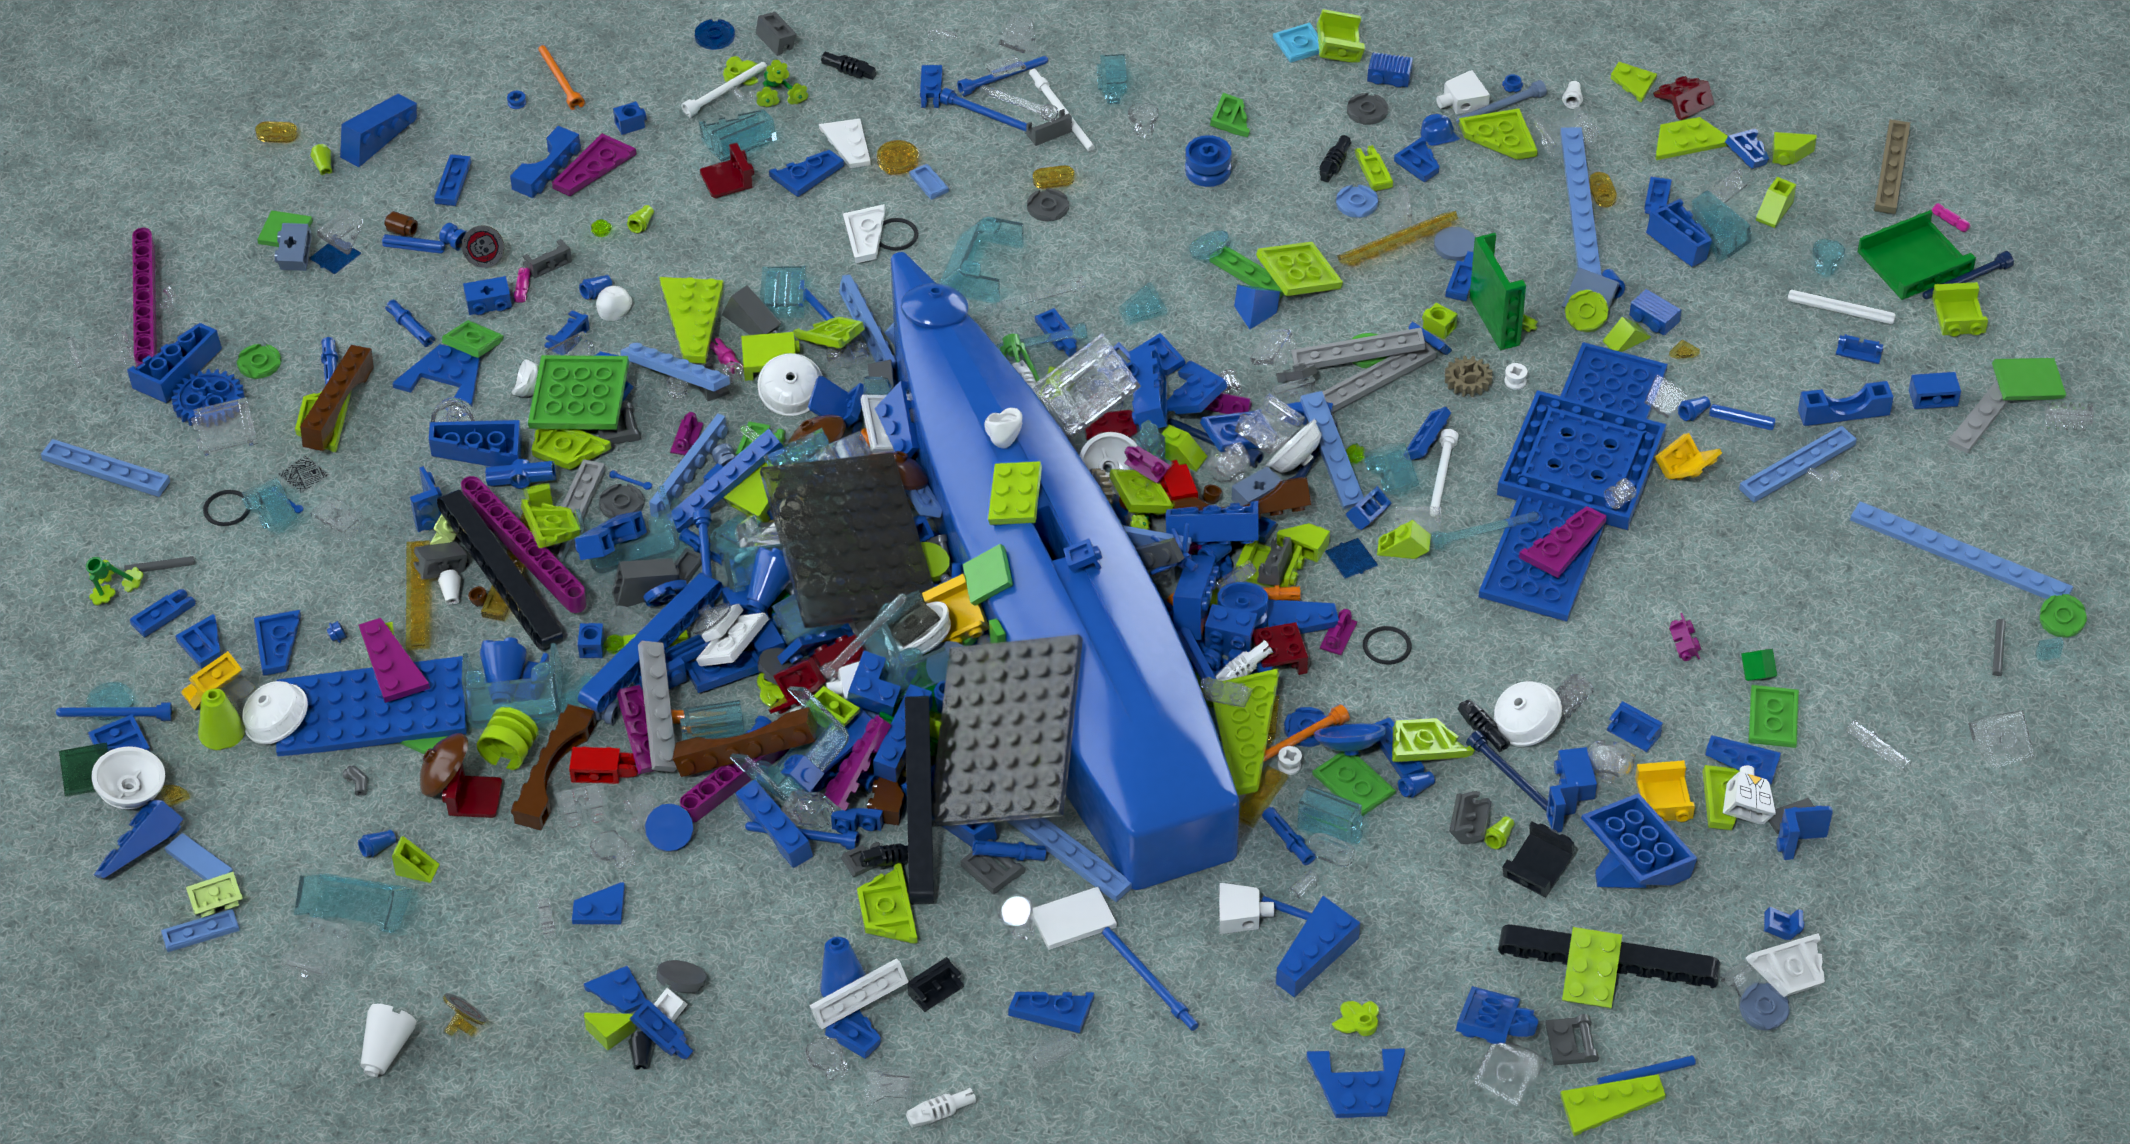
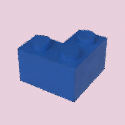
(869, 690)

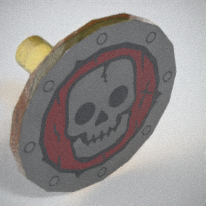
(483, 246)
(463, 1010)

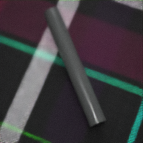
(162, 564)
(1999, 647)

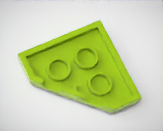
(1501, 132)

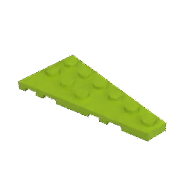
(693, 313)
(1247, 729)

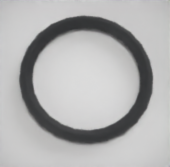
(907, 245)
(211, 498)
(1387, 628)

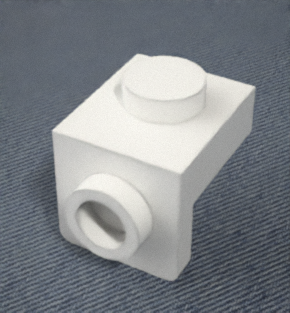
(670, 1004)

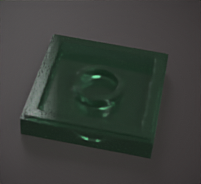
(78, 767)

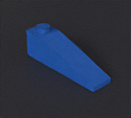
(150, 827)

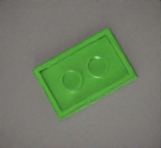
(2029, 379)
(1773, 716)
(1354, 780)

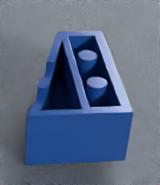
(1679, 233)

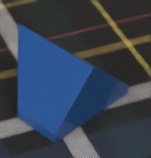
(1256, 304)
(1613, 874)

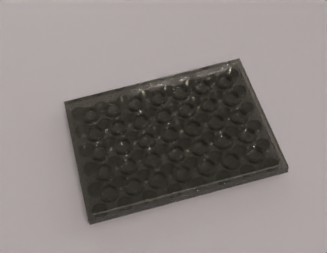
(845, 536)
(1006, 731)

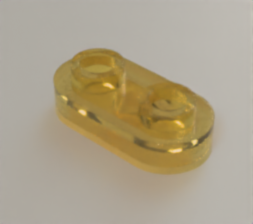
(276, 132)
(1053, 176)
(1604, 193)

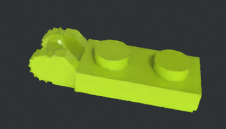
(1374, 169)

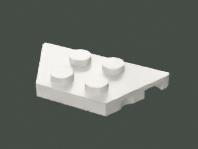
(1791, 965)

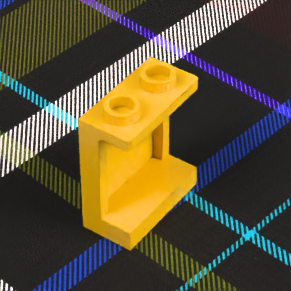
(965, 618)
(213, 676)
(1665, 789)

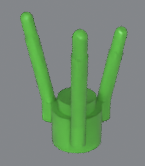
(1013, 348)

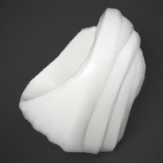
(613, 303)
(526, 379)
(1004, 427)

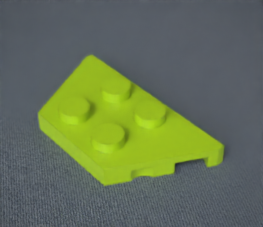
(1688, 137)
(832, 333)
(307, 403)
(567, 446)
(550, 523)
(1425, 741)
(887, 907)

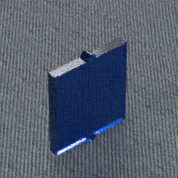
(333, 258)
(1351, 558)

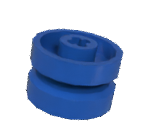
(1208, 161)
(1245, 597)

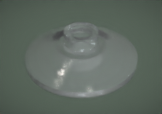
(710, 617)

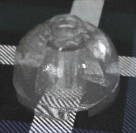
(453, 410)
(1230, 465)
(1611, 762)

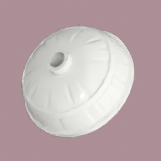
(785, 395)
(1297, 449)
(1107, 450)
(936, 633)
(274, 712)
(1533, 718)
(128, 769)

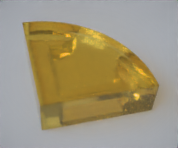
(1684, 350)
(173, 794)

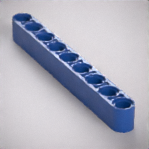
(663, 628)

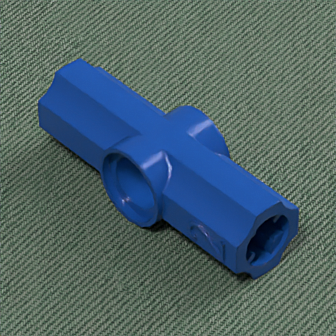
(520, 473)

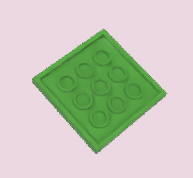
(578, 392)

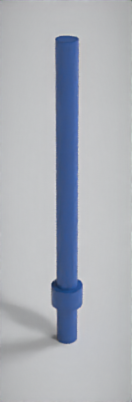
(1178, 1009)

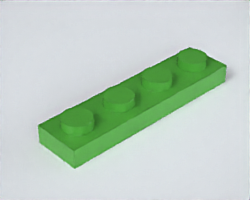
(1244, 269)

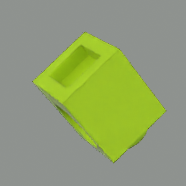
(1439, 321)

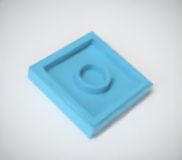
(1298, 42)

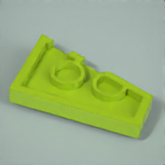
(1715, 783)

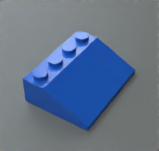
(1642, 841)

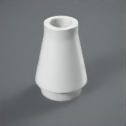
(1572, 96)
(450, 586)

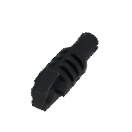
(849, 65)
(1334, 158)
(1480, 720)
(884, 855)

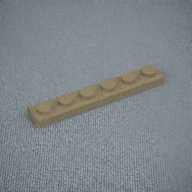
(1892, 166)

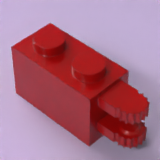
(1178, 482)
(600, 765)

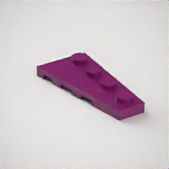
(595, 161)
(1564, 543)
(391, 664)
(634, 716)
(858, 762)

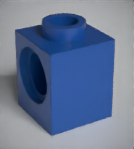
(629, 117)
(591, 640)

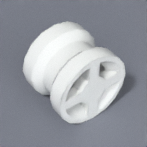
(1515, 376)
(1285, 756)

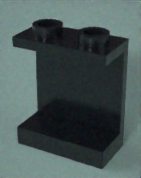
(1540, 859)

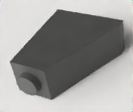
(750, 313)
(639, 577)

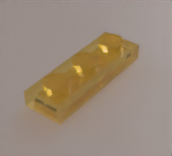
(1257, 802)

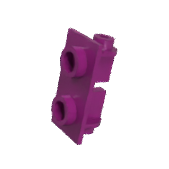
(1229, 404)
(687, 434)
(1145, 463)
(1683, 631)
(1338, 637)

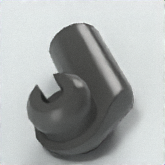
(358, 777)

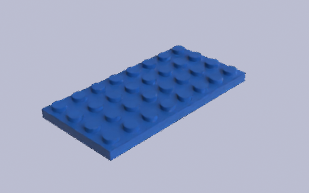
(351, 713)

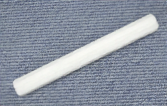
(1841, 307)

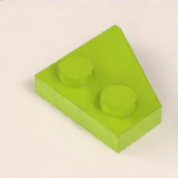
(1633, 79)

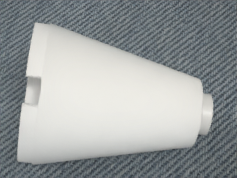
(384, 1037)

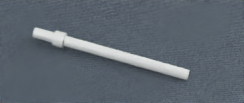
(1043, 85)

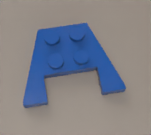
(444, 366)
(1197, 392)
(1358, 1092)

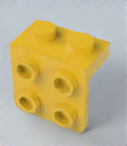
(1684, 459)

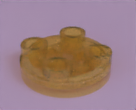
(897, 157)

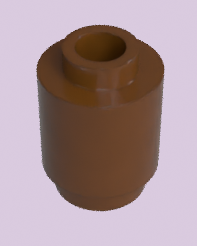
(401, 224)

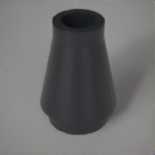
(640, 1049)

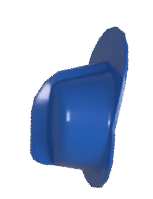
(1438, 130)

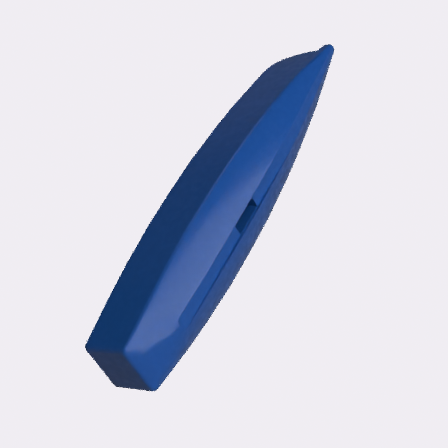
(1143, 739)

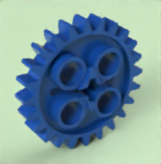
(204, 391)

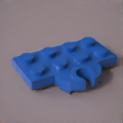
(1495, 1017)

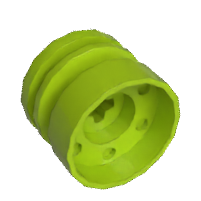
(507, 736)

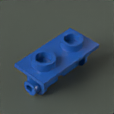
(1867, 351)

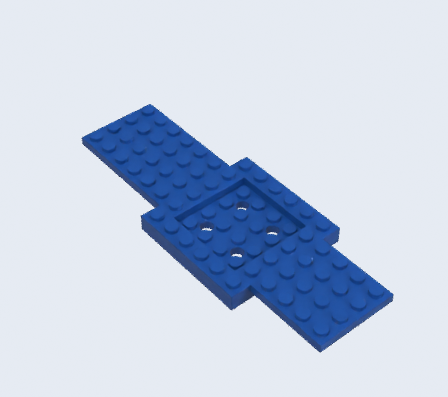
(1599, 409)

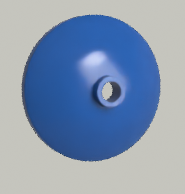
(934, 305)
(1350, 737)

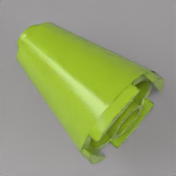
(219, 721)

